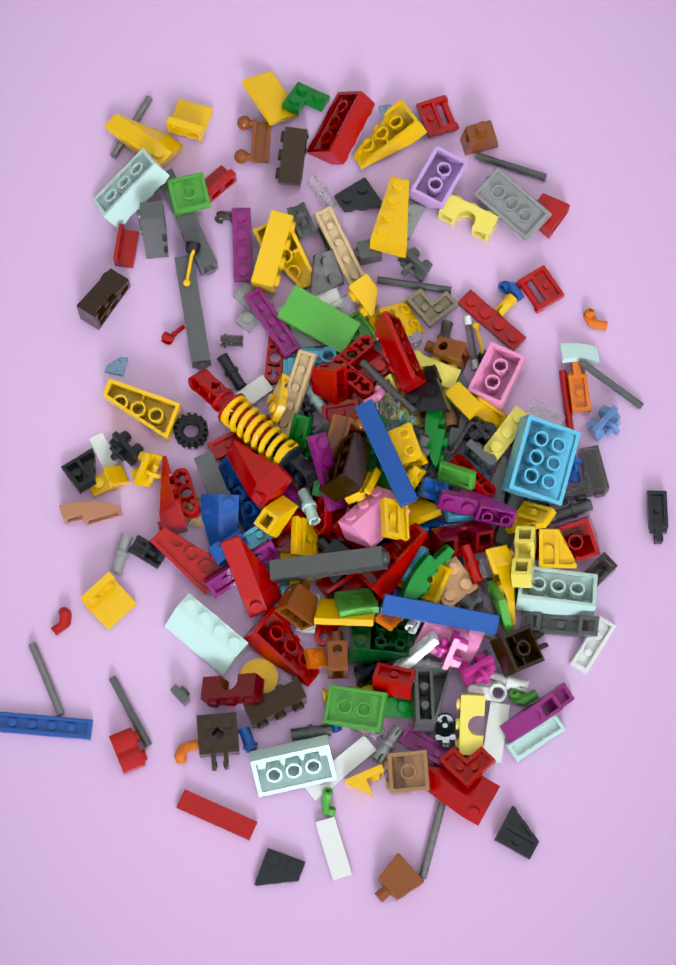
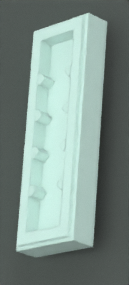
(535, 738)

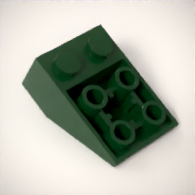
(377, 643)

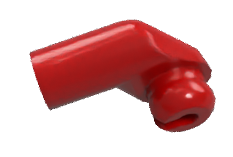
(64, 620)

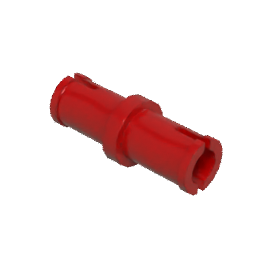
(471, 564)

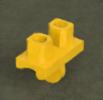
(148, 469)

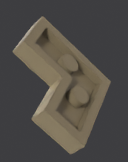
(431, 311)

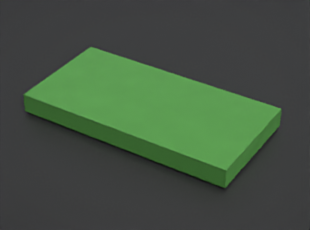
(318, 319)

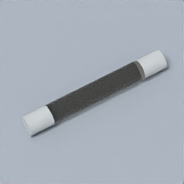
(471, 342)

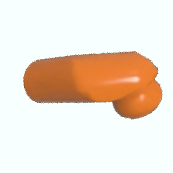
(592, 321)
(183, 749)

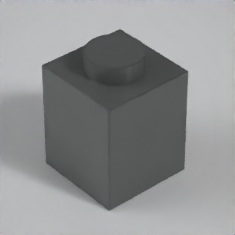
(365, 254)

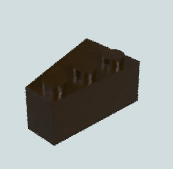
(292, 156)
(103, 298)
(348, 469)
(277, 704)

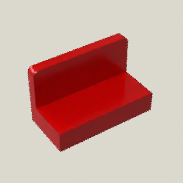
(219, 182)
(125, 247)
(327, 587)
(393, 680)

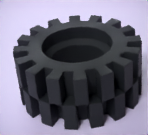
(191, 420)

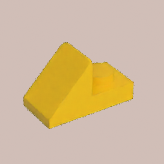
(110, 479)
(359, 781)

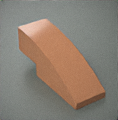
(90, 511)

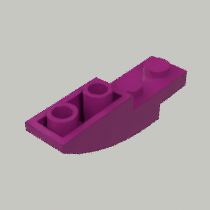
(478, 505)
(537, 713)

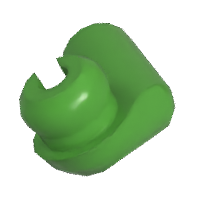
(522, 699)
(326, 802)

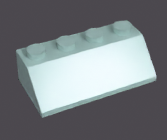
(130, 188)
(559, 593)
(206, 634)
(292, 765)

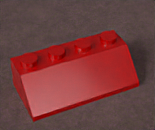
(341, 127)
(399, 352)

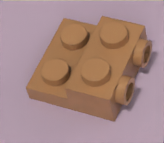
(407, 772)

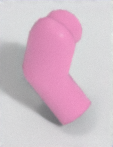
(378, 394)

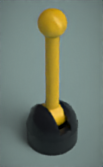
(192, 249)
(475, 325)

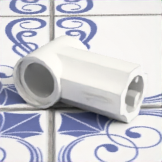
(481, 688)

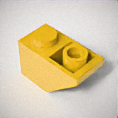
(364, 294)
(275, 516)

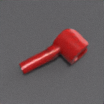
(168, 338)

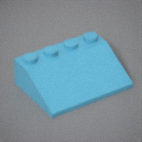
(541, 460)

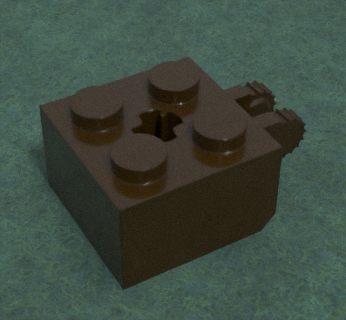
(518, 650)
(213, 747)

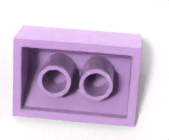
(438, 179)

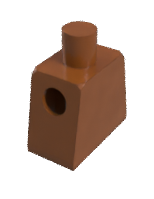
(480, 138)
(449, 351)
(298, 605)
(337, 661)
(398, 880)

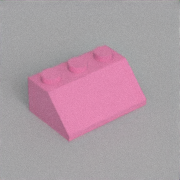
(497, 375)
(363, 521)
(446, 631)

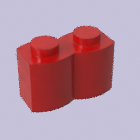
(127, 750)

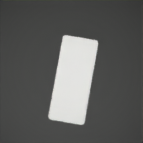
(102, 450)

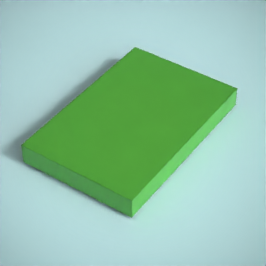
(355, 708)

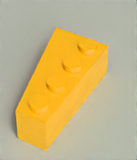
(392, 221)
(272, 252)
(146, 408)

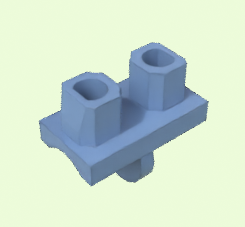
(607, 424)

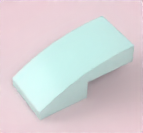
(576, 352)

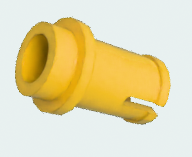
(508, 301)

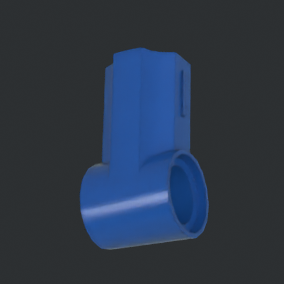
(217, 552)

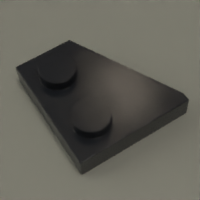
(82, 471)
(517, 835)
(279, 869)

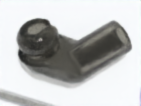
(223, 215)

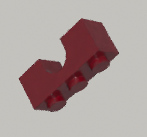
(476, 533)
(247, 690)

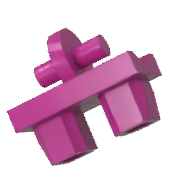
(456, 643)
(479, 671)

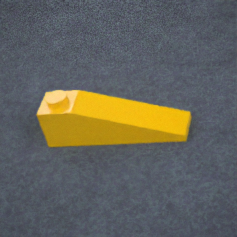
(393, 133)
(297, 262)

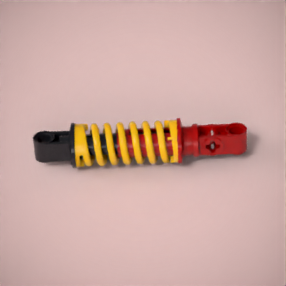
(245, 421)

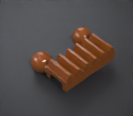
(260, 141)
(339, 429)

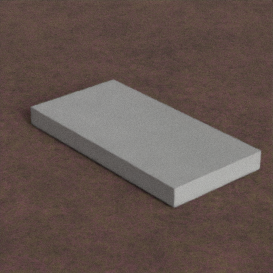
(512, 204)

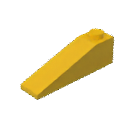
(138, 136)
(501, 563)

